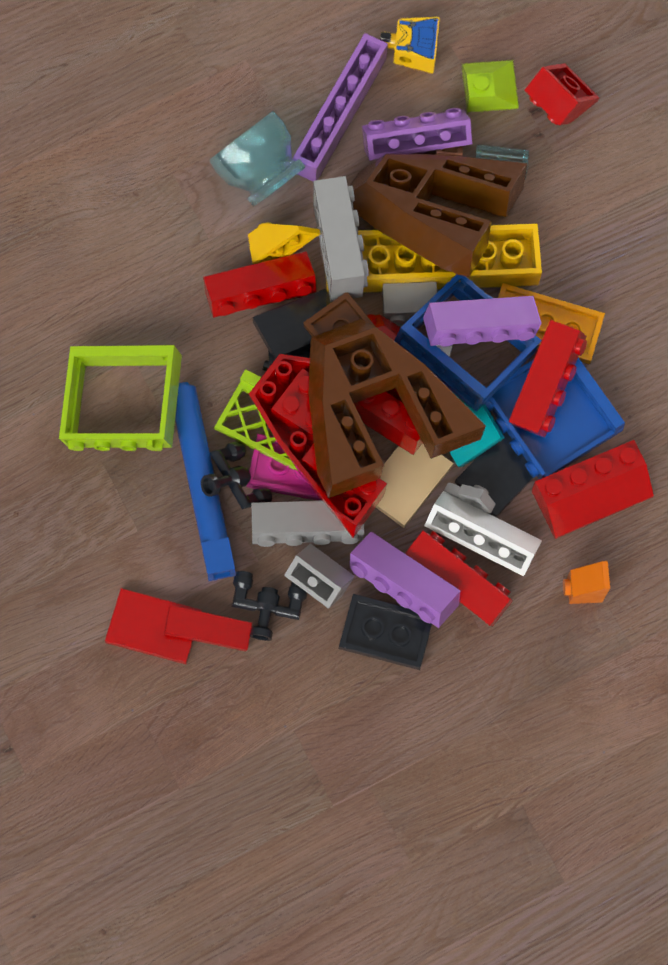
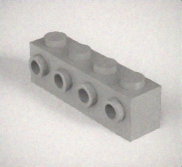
(298, 524)

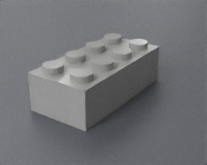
(339, 237)

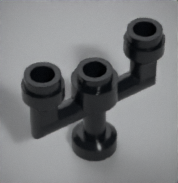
(233, 477)
(266, 603)

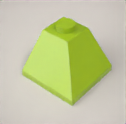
(489, 86)

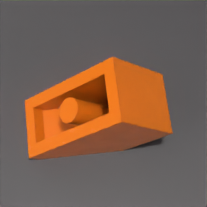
(587, 583)

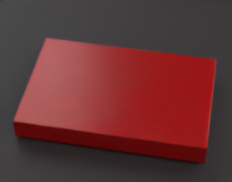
(140, 626)

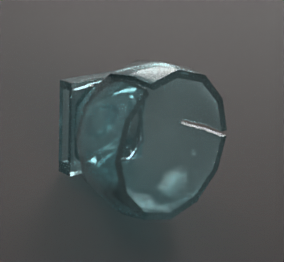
(258, 159)

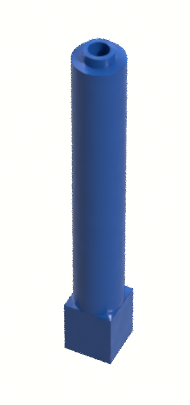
(198, 463)

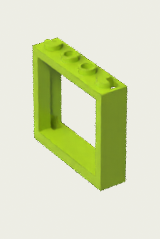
(119, 356)

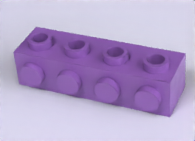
(417, 134)
(481, 320)
(404, 579)

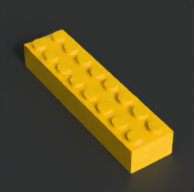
(509, 259)

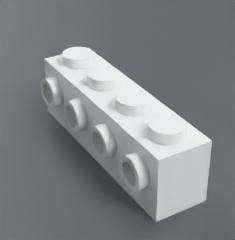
(483, 533)

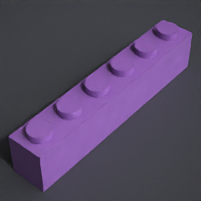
(341, 106)

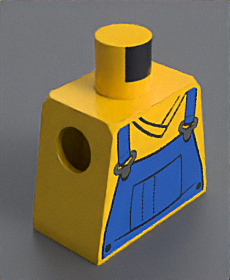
(414, 42)

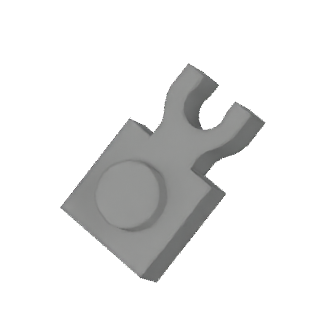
(475, 496)

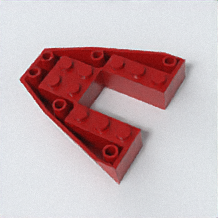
(285, 407)

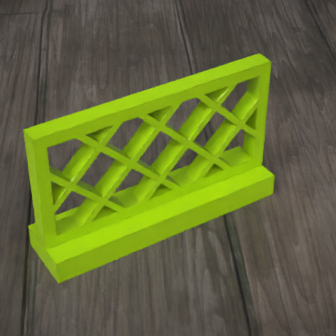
(247, 382)

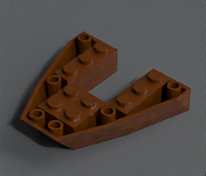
(395, 197)
(361, 363)

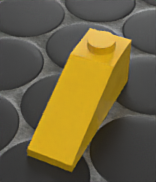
(277, 240)

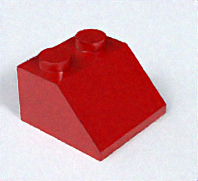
(560, 94)

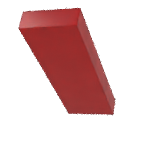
(208, 628)

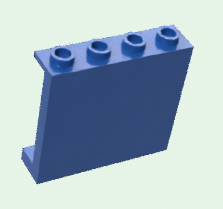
(580, 422)

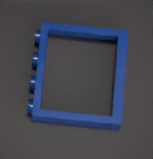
(444, 367)

